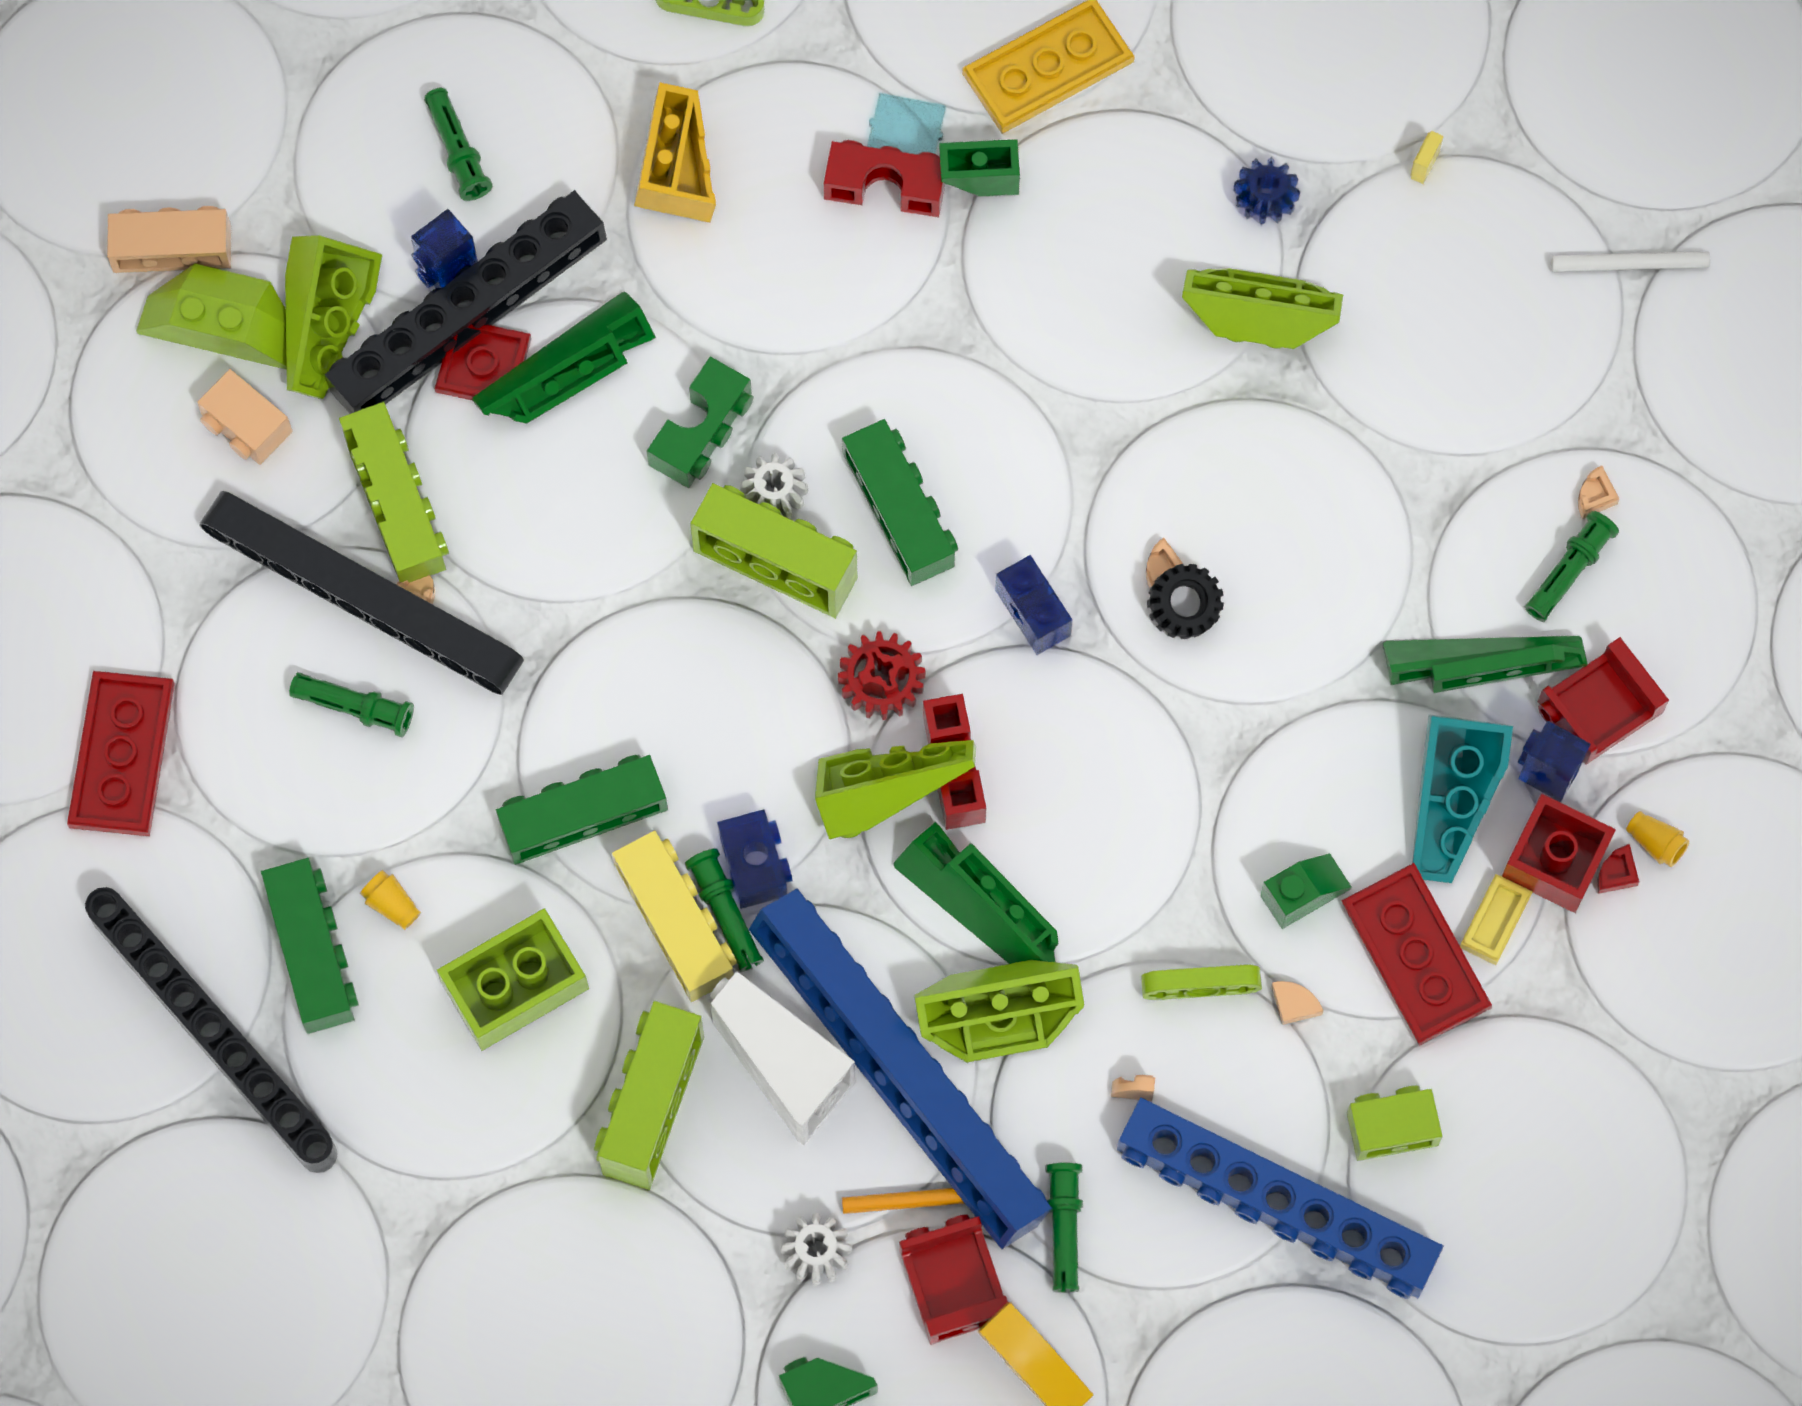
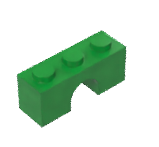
(685, 451)

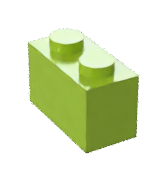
(1394, 1123)

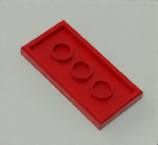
(121, 753)
(1416, 954)

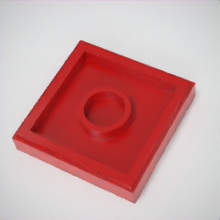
(481, 361)

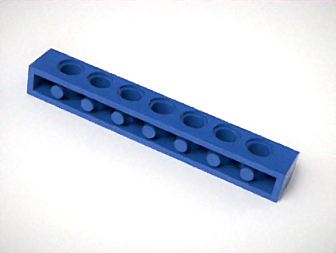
(1303, 1196)

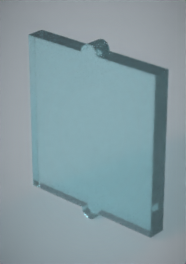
(906, 124)

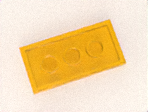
(1048, 65)

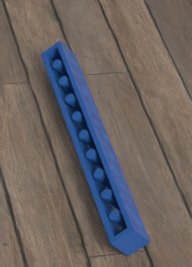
(900, 1068)

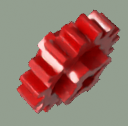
(894, 666)

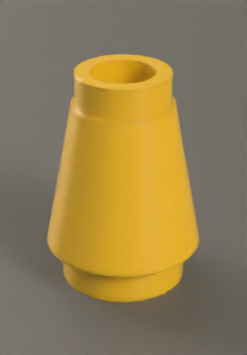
(1659, 839)
(390, 899)

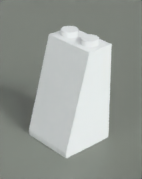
(783, 1055)

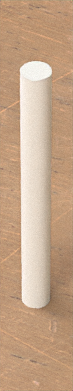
(1630, 261)

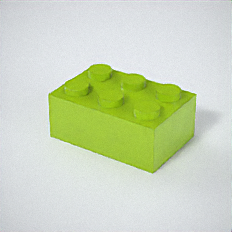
(513, 979)

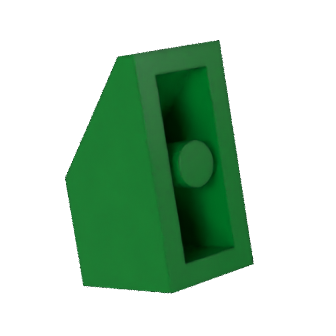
(981, 166)
(1303, 888)
(824, 1384)

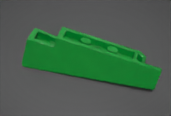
(569, 362)
(1480, 661)
(977, 897)

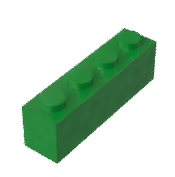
(899, 502)
(581, 808)
(308, 945)

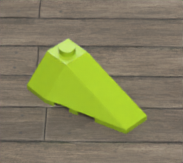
(324, 298)
(866, 789)

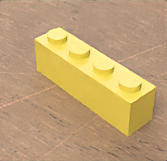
(673, 915)

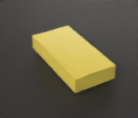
(1495, 919)

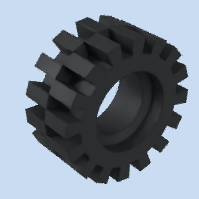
(1209, 597)

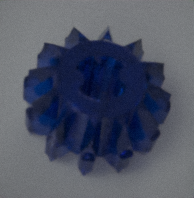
(1261, 177)

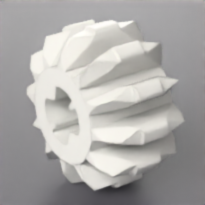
(775, 473)
(799, 1249)

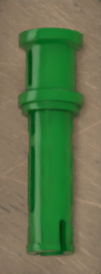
(462, 159)
(1581, 552)
(368, 707)
(717, 892)
(1065, 1206)

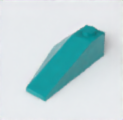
(1456, 787)

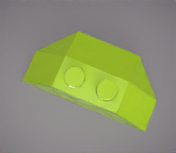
(1261, 306)
(219, 315)
(1000, 1008)

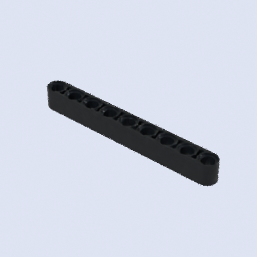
(362, 592)
(202, 1011)

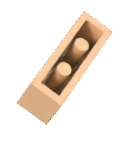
(169, 239)

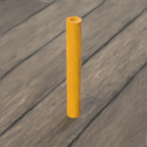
(900, 1200)

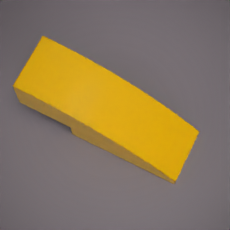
(1033, 1359)

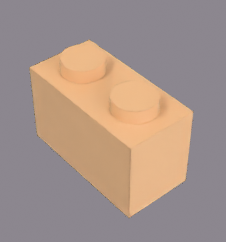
(244, 418)

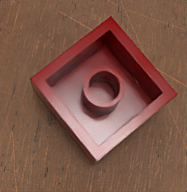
(1558, 853)

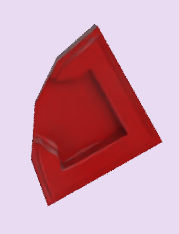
(1618, 871)

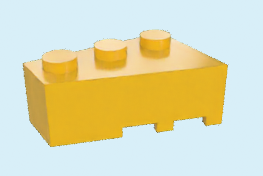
(675, 158)

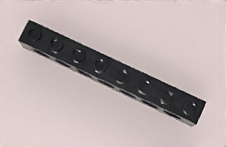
(490, 304)

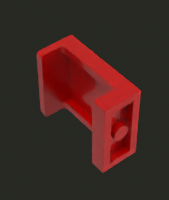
(1604, 700)
(952, 1277)

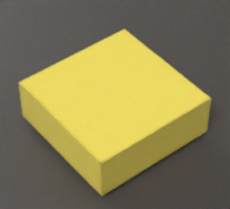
(1426, 156)

